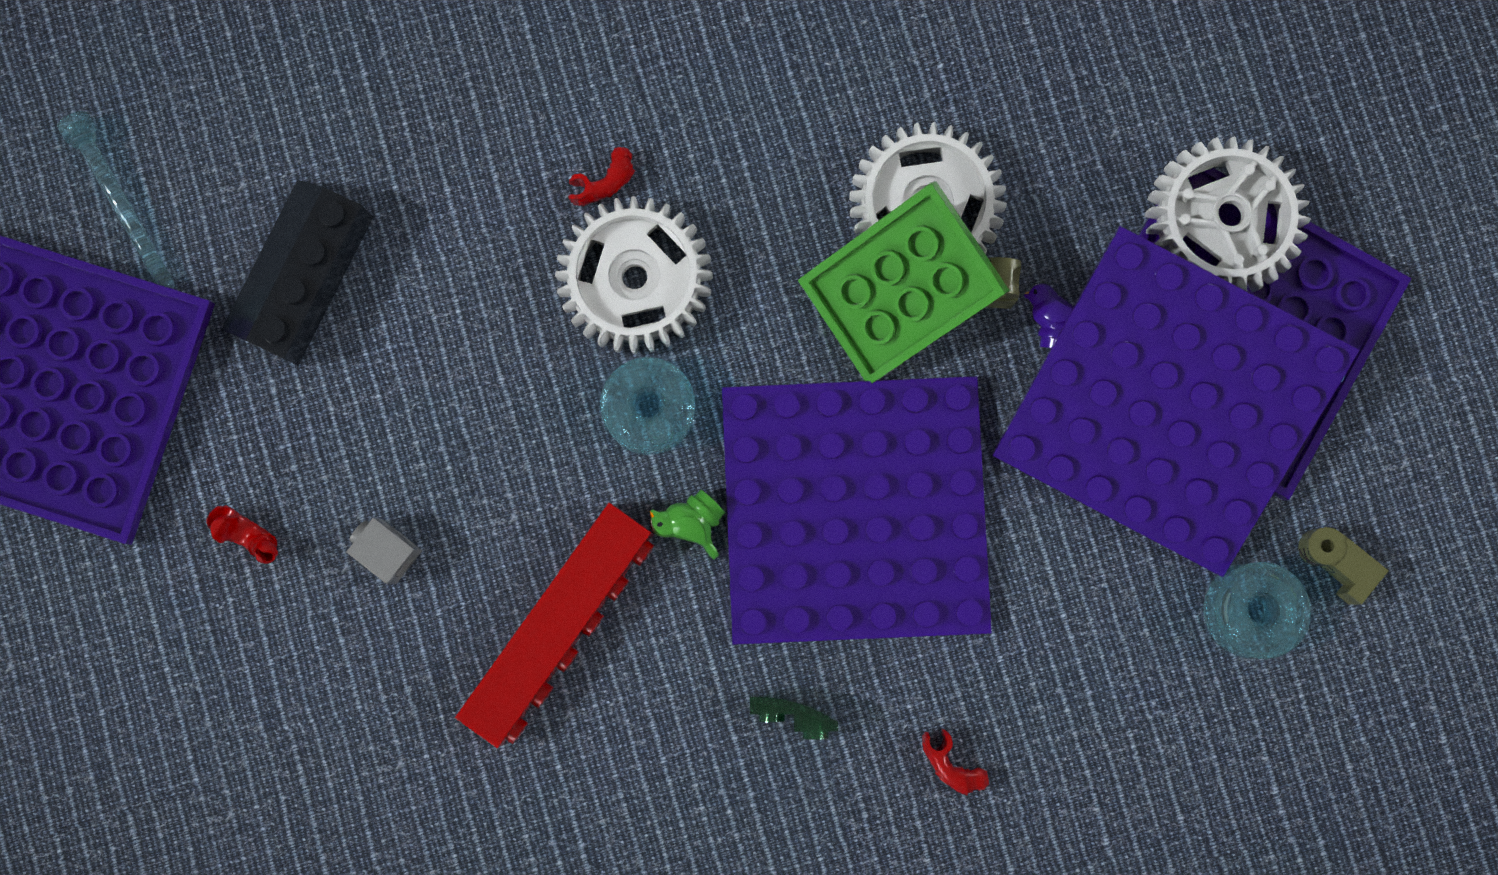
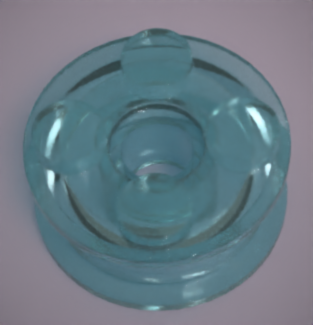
(648, 378)
(1284, 604)

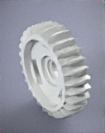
(958, 174)
(1250, 187)
(628, 246)

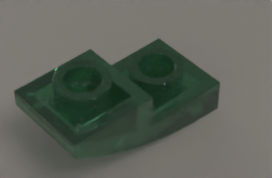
(806, 718)

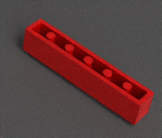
(555, 626)

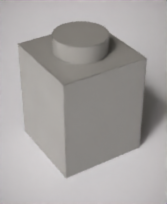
(382, 550)

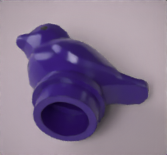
(1048, 311)

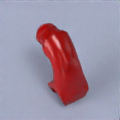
(617, 176)
(231, 526)
(958, 778)

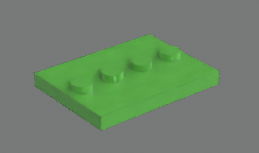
(903, 283)

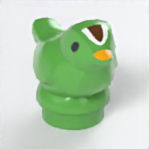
(689, 521)

